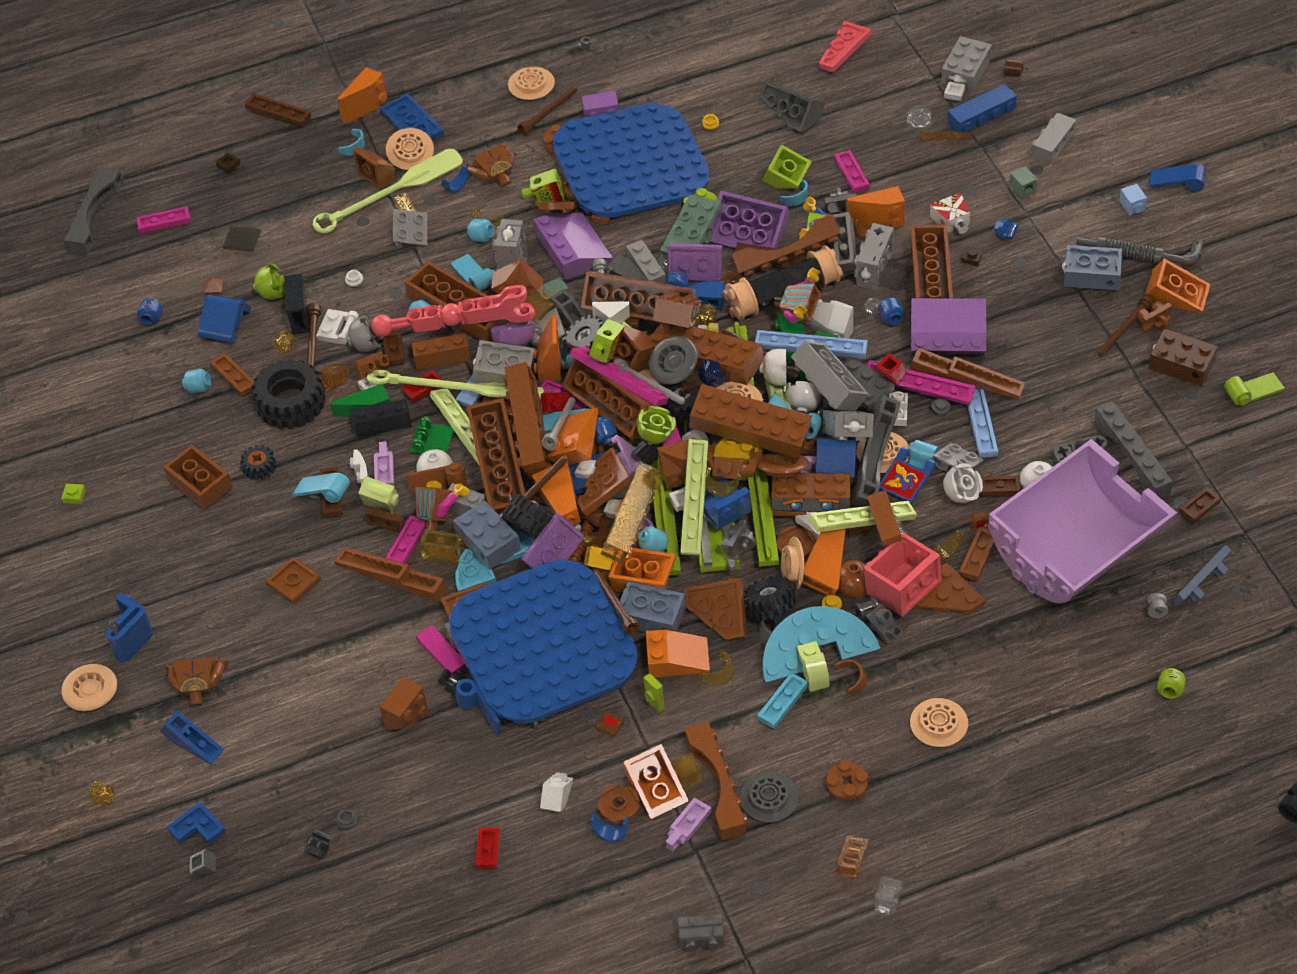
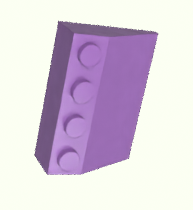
(749, 221)
(570, 242)
(948, 325)

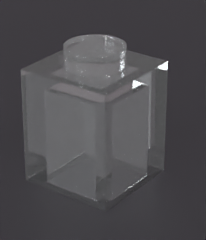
(888, 895)

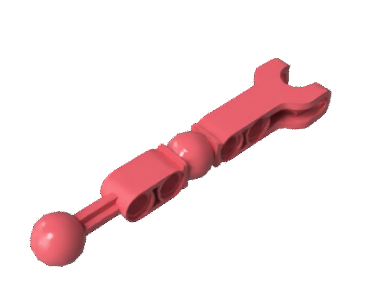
(471, 311)

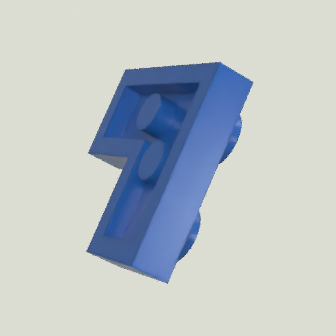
(196, 820)

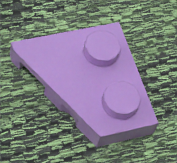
(626, 455)

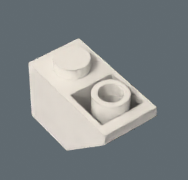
(556, 792)

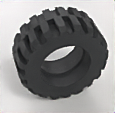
(293, 410)

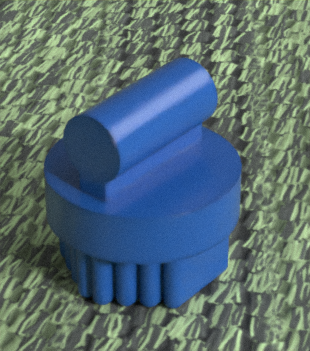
(1005, 229)

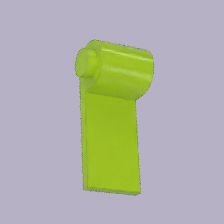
(1252, 390)

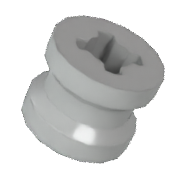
(1157, 605)

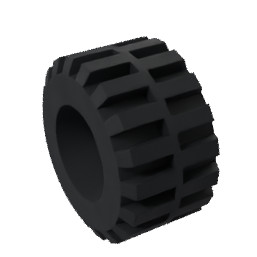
(526, 516)

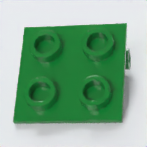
(431, 437)

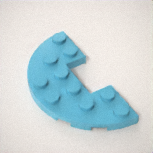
(473, 572)
(809, 625)

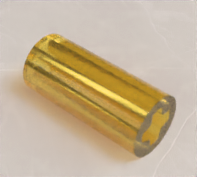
(403, 202)

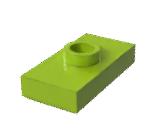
(654, 692)

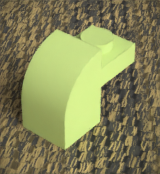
(814, 666)

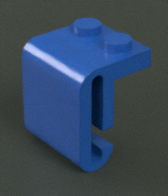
(221, 317)
(836, 456)
(726, 509)
(132, 627)

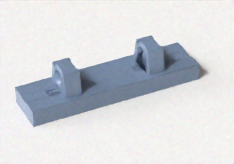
(1191, 589)

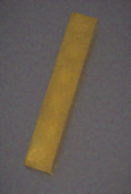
(630, 513)

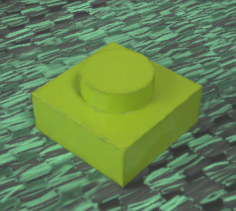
(73, 493)

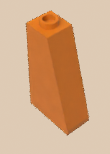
(560, 494)
(824, 562)

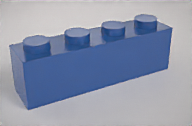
(982, 109)

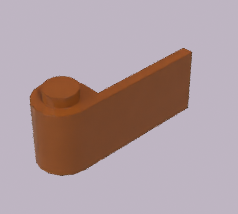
(445, 475)

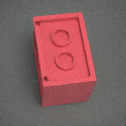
(903, 574)

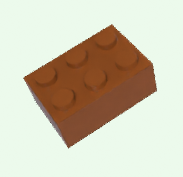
(198, 477)

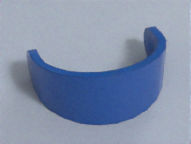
(458, 182)
(609, 832)

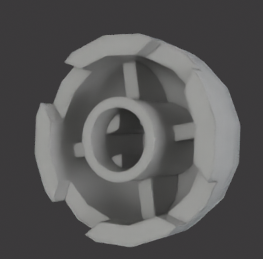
(362, 336)

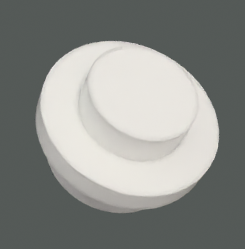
(353, 278)

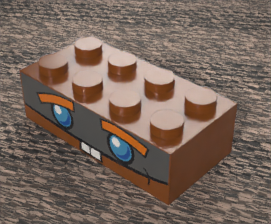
(677, 310)
(810, 494)

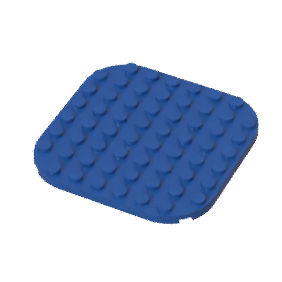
(630, 160)
(542, 641)

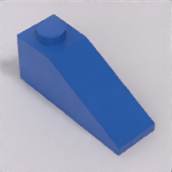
(710, 293)
(191, 738)

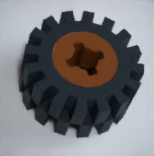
(258, 462)

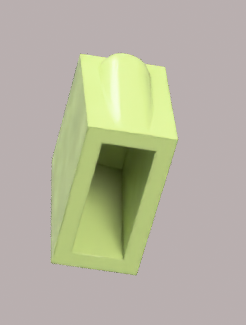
(378, 494)

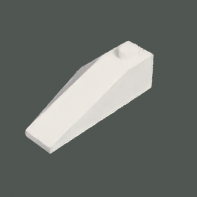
(832, 318)

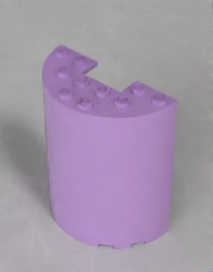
(1074, 524)

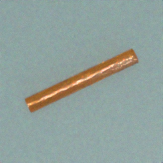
(945, 135)

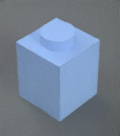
(1133, 199)

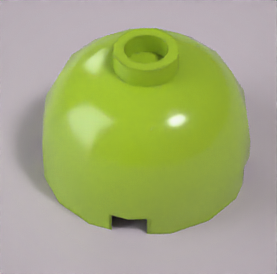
(269, 283)
(655, 425)

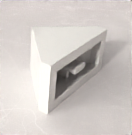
(611, 310)

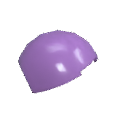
(513, 335)

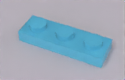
(782, 700)

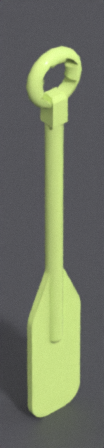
(415, 176)
(489, 389)

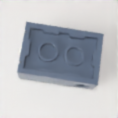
(1092, 267)
(487, 535)
(653, 606)

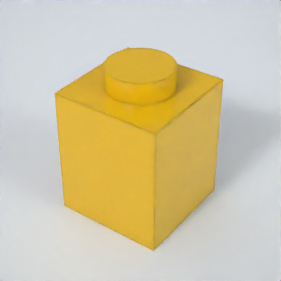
(596, 560)

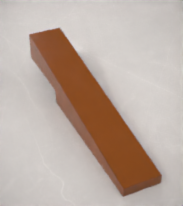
(966, 372)
(392, 573)

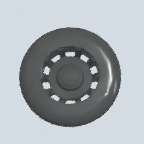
(677, 364)
(768, 789)

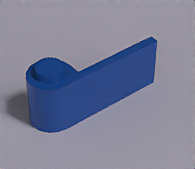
(1192, 175)
(469, 696)

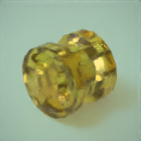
(707, 314)
(283, 342)
(101, 793)

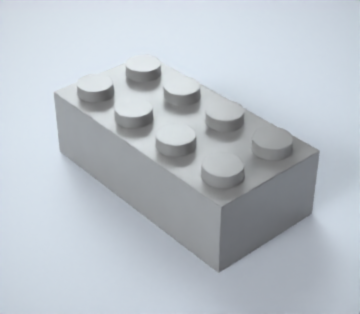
(829, 376)

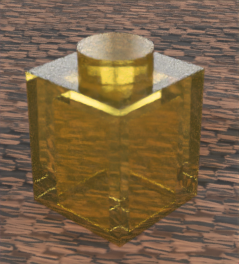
(540, 303)
(687, 770)

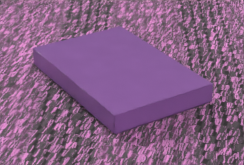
(696, 261)
(554, 543)

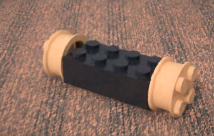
(747, 296)

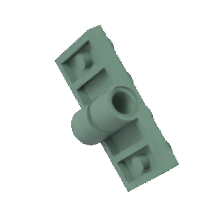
(693, 223)

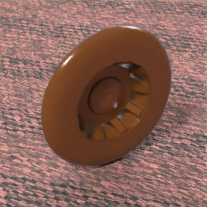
(782, 465)

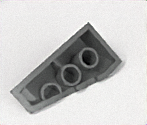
(794, 108)

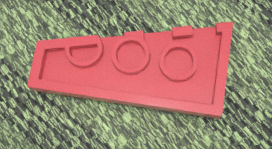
(845, 44)

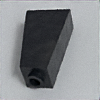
(296, 304)

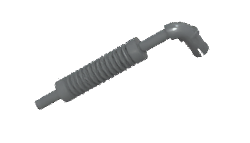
(1145, 252)

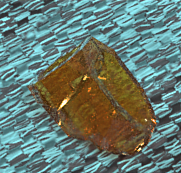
(334, 375)

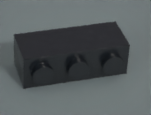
(381, 417)

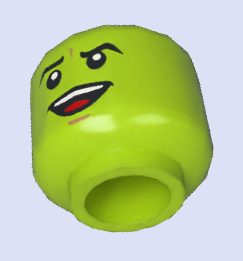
(1171, 683)

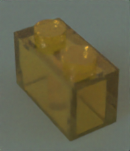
(442, 546)

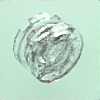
(919, 117)

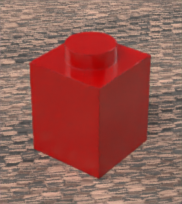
(891, 368)

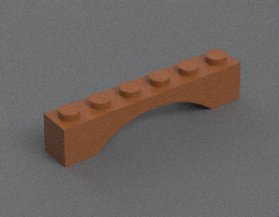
(822, 231)
(703, 746)

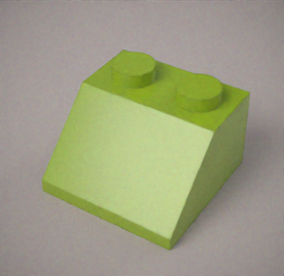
(786, 169)

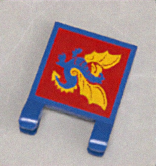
(904, 479)

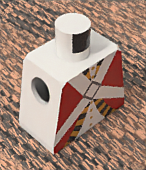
(951, 212)

